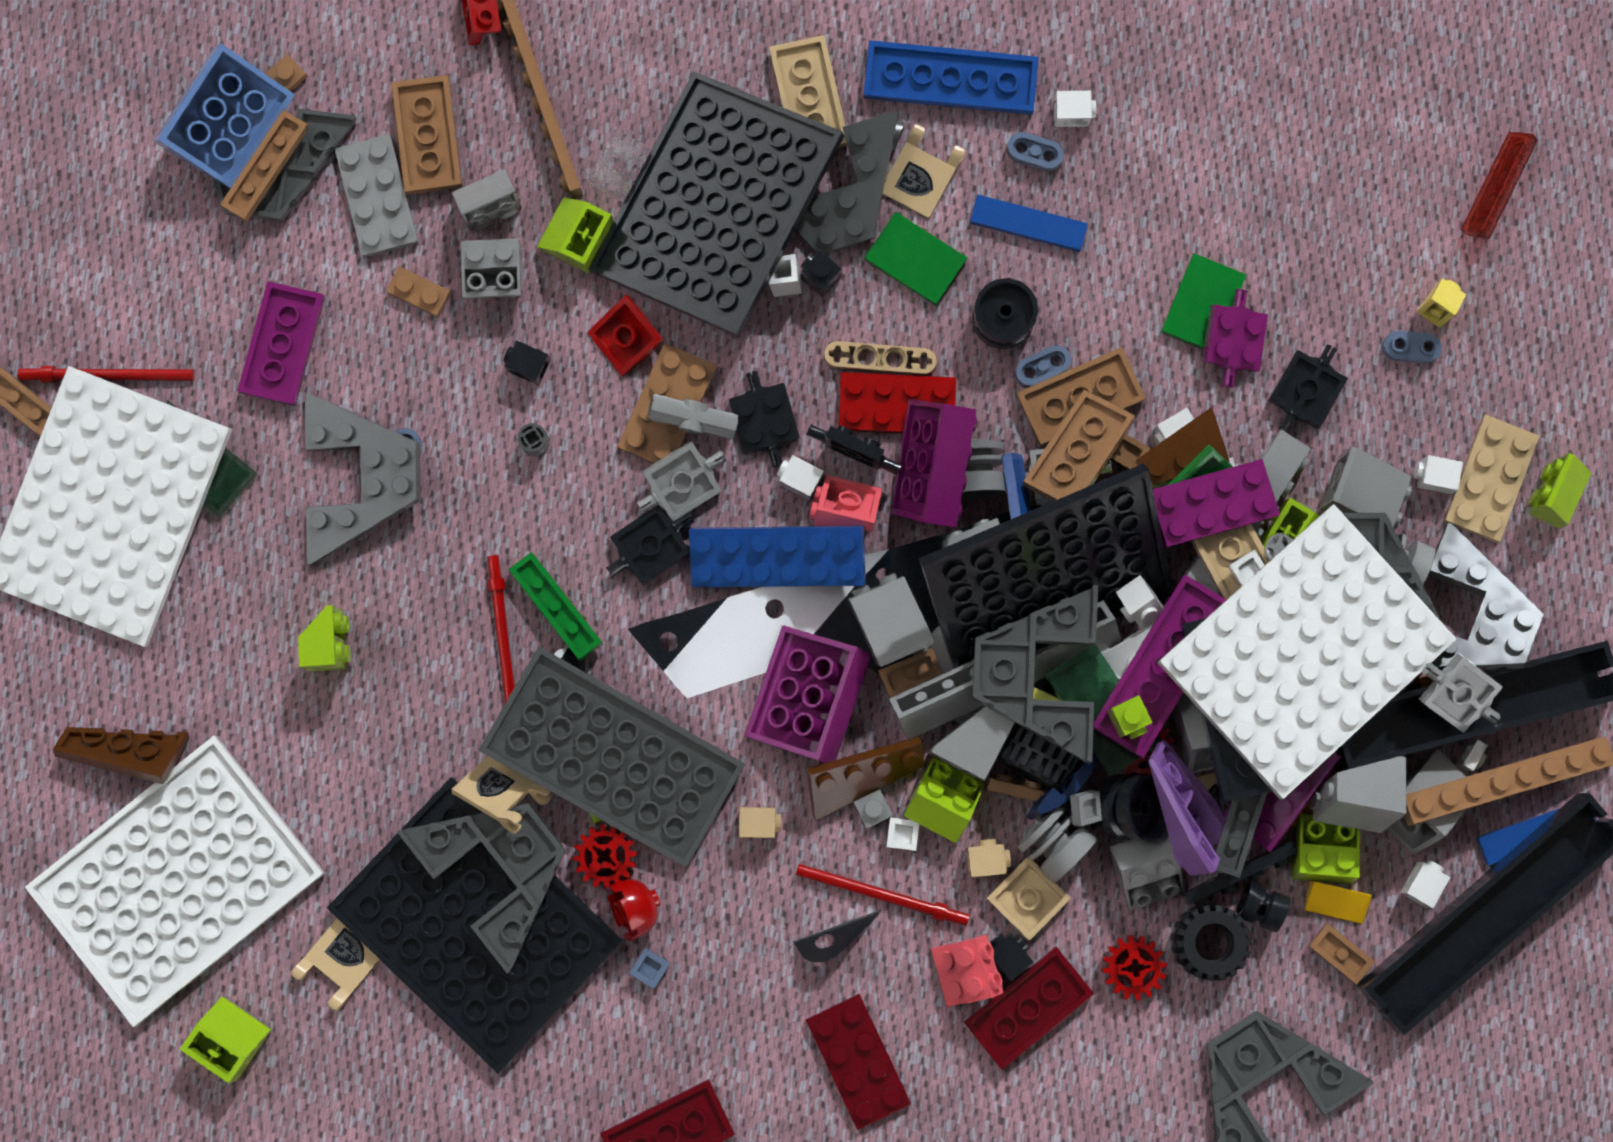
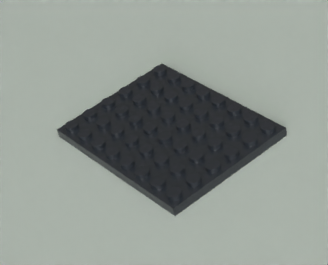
(716, 203)
(1048, 554)
(427, 940)

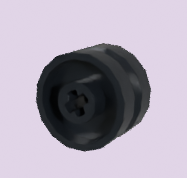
(1021, 309)
(1131, 808)

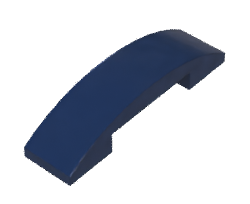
(1052, 798)

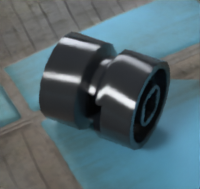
(1273, 909)

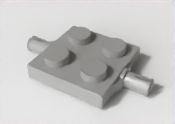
(681, 481)
(1461, 693)

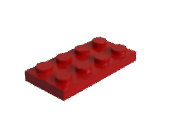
(881, 400)

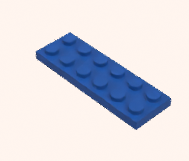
(951, 77)
(777, 556)

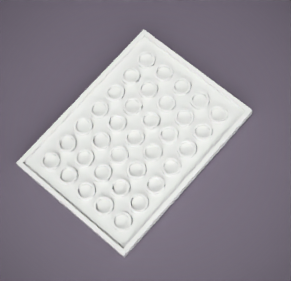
(109, 505)
(1307, 651)
(174, 881)

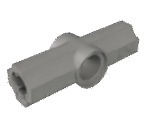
(692, 416)

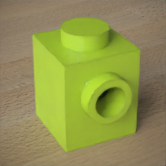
(1130, 718)

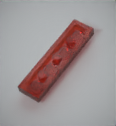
(1499, 184)

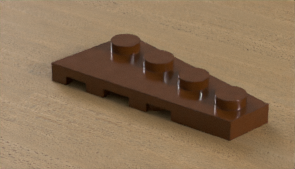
(855, 776)

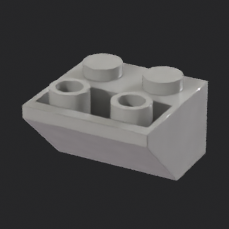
(487, 200)
(491, 268)
(1147, 871)

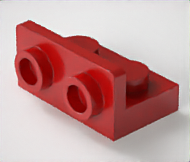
(480, 18)

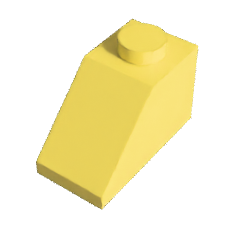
(1442, 302)

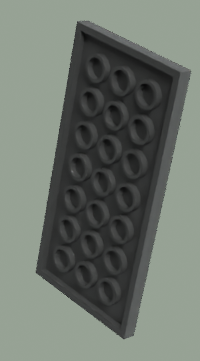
(611, 756)

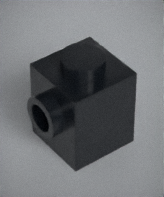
(820, 273)
(1010, 955)

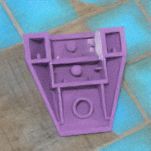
(1189, 811)

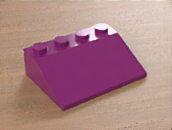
(933, 462)
(808, 694)

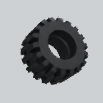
(1036, 758)
(1236, 948)

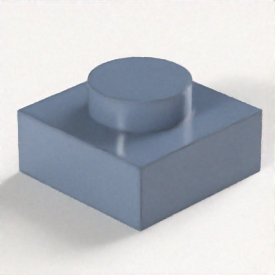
(649, 968)

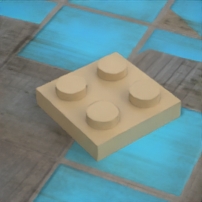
(1028, 898)

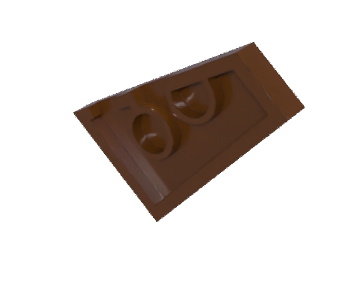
(1179, 449)

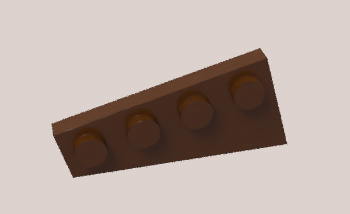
(123, 752)

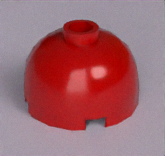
(633, 907)

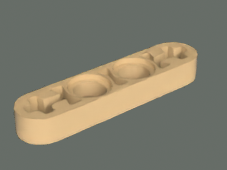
(880, 354)

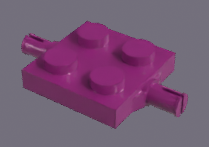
(1235, 338)

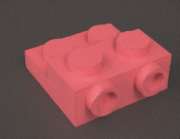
(845, 503)
(967, 971)

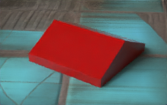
(625, 336)

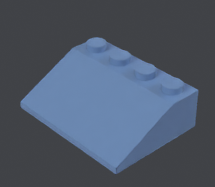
(223, 116)

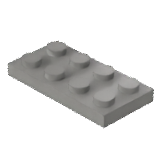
(376, 195)

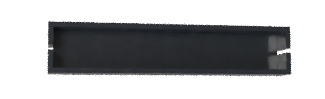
(1528, 694)
(1490, 913)

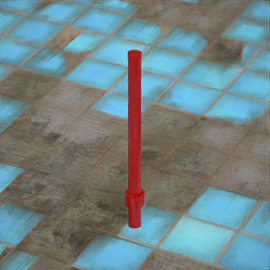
(50, 374)
(496, 586)
(938, 910)

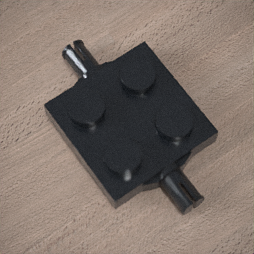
(1307, 389)
(764, 419)
(863, 451)
(650, 545)

